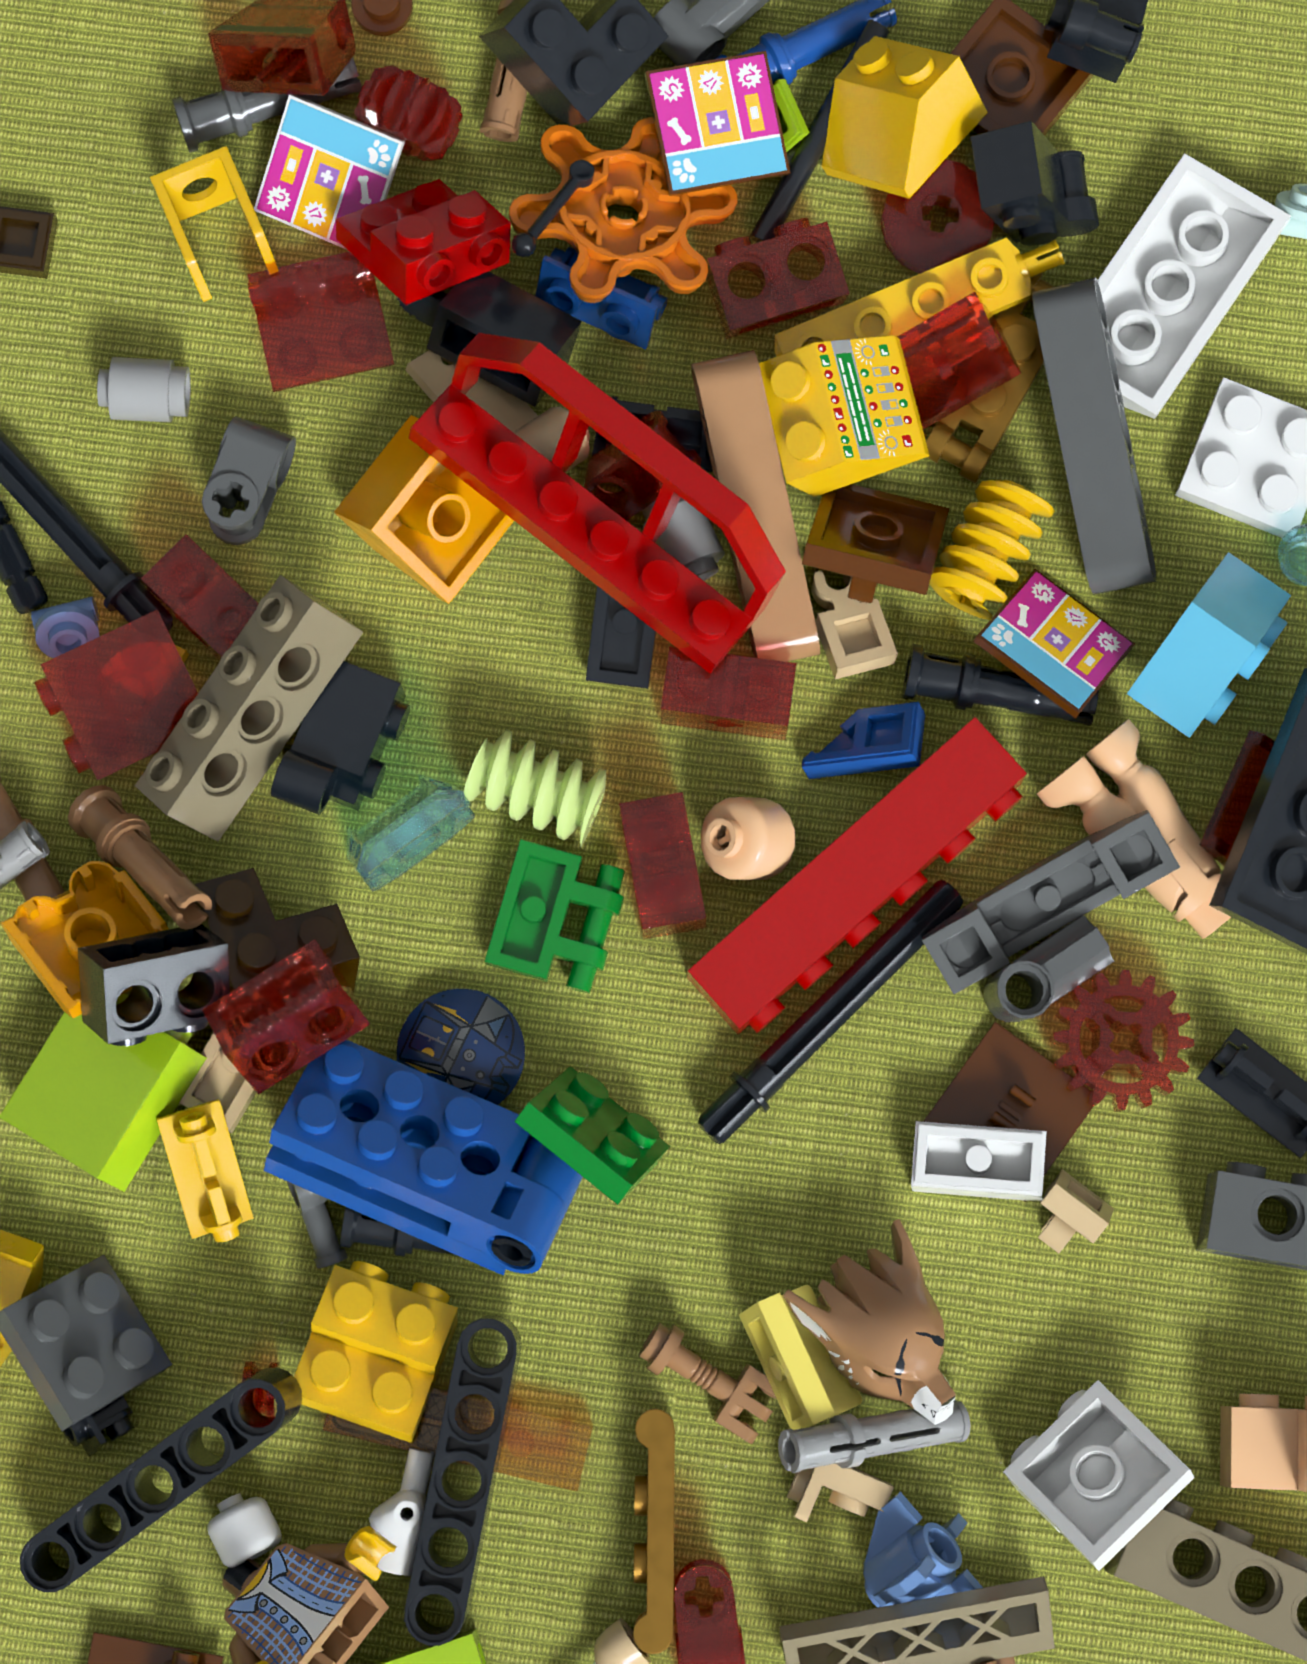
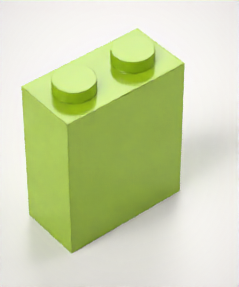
(101, 1098)

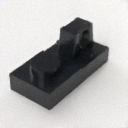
(619, 645)

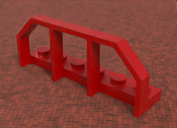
(579, 524)

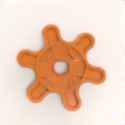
(617, 245)

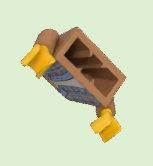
(306, 1601)

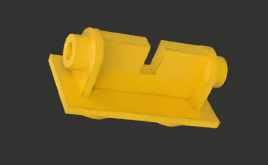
(205, 1171)

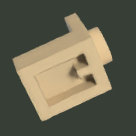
(851, 1490)

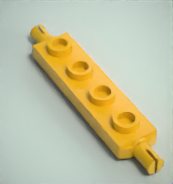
(993, 272)

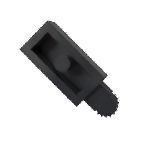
(495, 308)

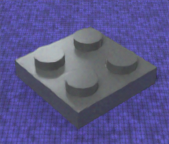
(82, 1342)

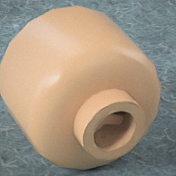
(747, 838)

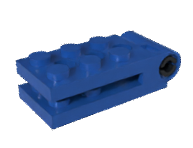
(422, 1159)

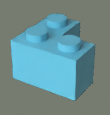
(1217, 636)

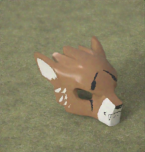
(883, 1324)

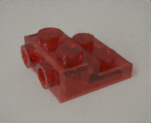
(118, 695)

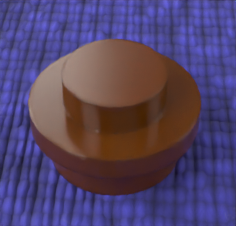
(382, 16)

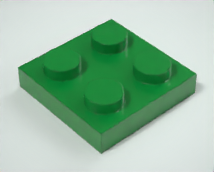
(593, 1133)

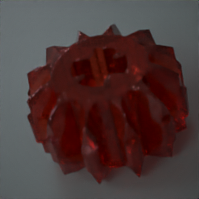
(410, 110)

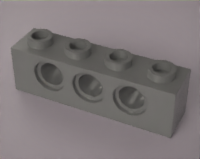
(1231, 1216)

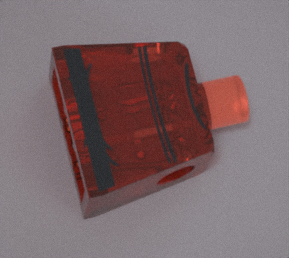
(284, 47)

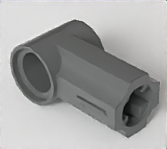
(701, 27)
(1050, 969)

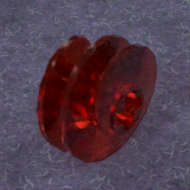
(910, 237)

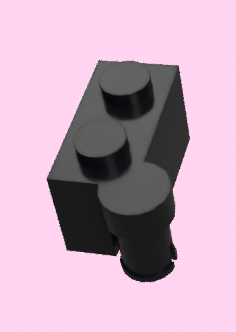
(1096, 34)
(1032, 186)

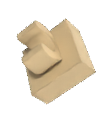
(1073, 1210)

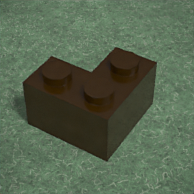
(258, 941)

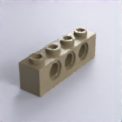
(248, 709)
(1211, 1590)

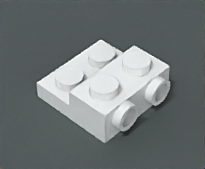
(1097, 1474)

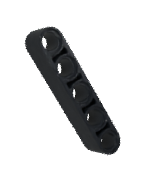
(136, 1497)
(450, 1509)

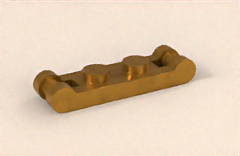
(994, 411)
(656, 1558)

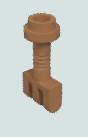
(664, 1349)

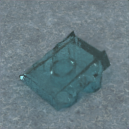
(407, 831)

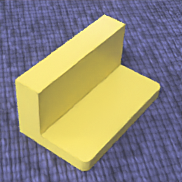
(797, 1363)

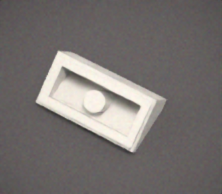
(978, 1161)

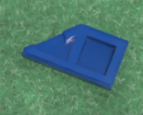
(872, 742)

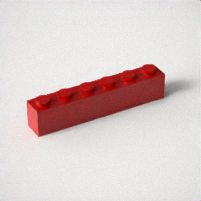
(856, 877)

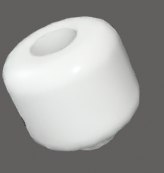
(243, 1530)

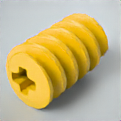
(986, 544)

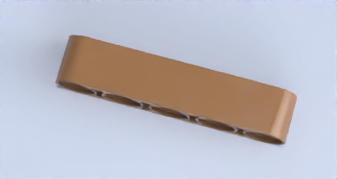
(749, 465)

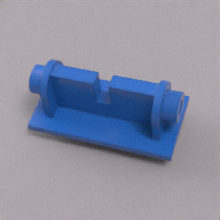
(624, 314)

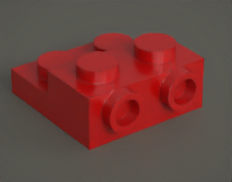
(427, 239)

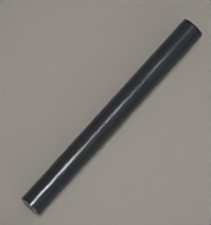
(806, 155)

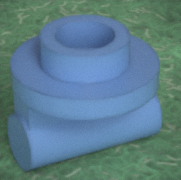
(65, 626)

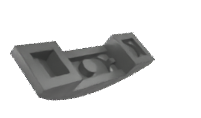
(1047, 898)

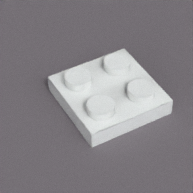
(1250, 460)

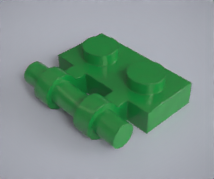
(535, 911)

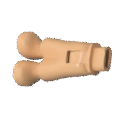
(1143, 789)

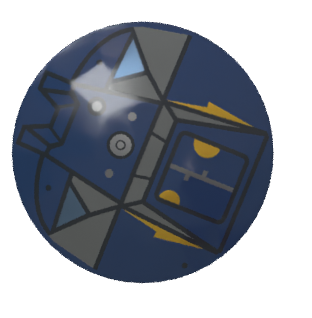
(465, 1042)

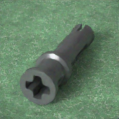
(235, 112)

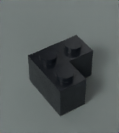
(570, 62)

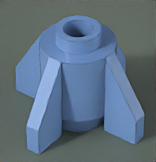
(913, 1560)

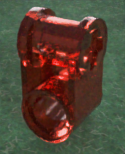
(638, 485)
(711, 1632)

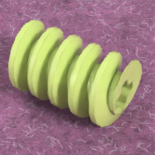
(536, 786)

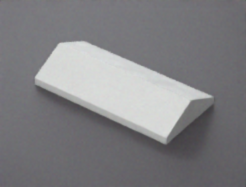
(1181, 277)

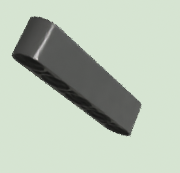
(1094, 436)

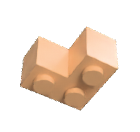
(1263, 1444)

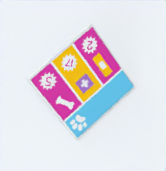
(325, 168)

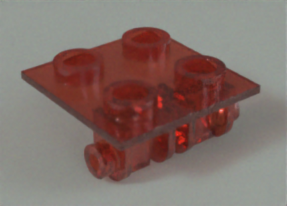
(319, 320)

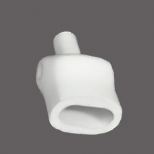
(395, 1523)

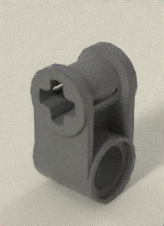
(249, 470)

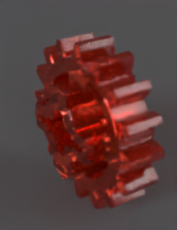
(1144, 1062)

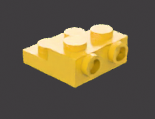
(375, 1350)

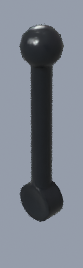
(580, 176)

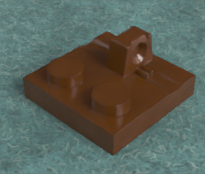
(876, 540)

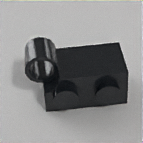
(342, 742)

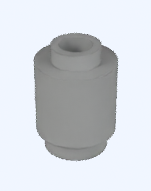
(144, 389)
(690, 540)

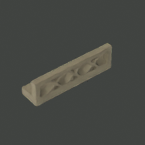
(934, 1630)

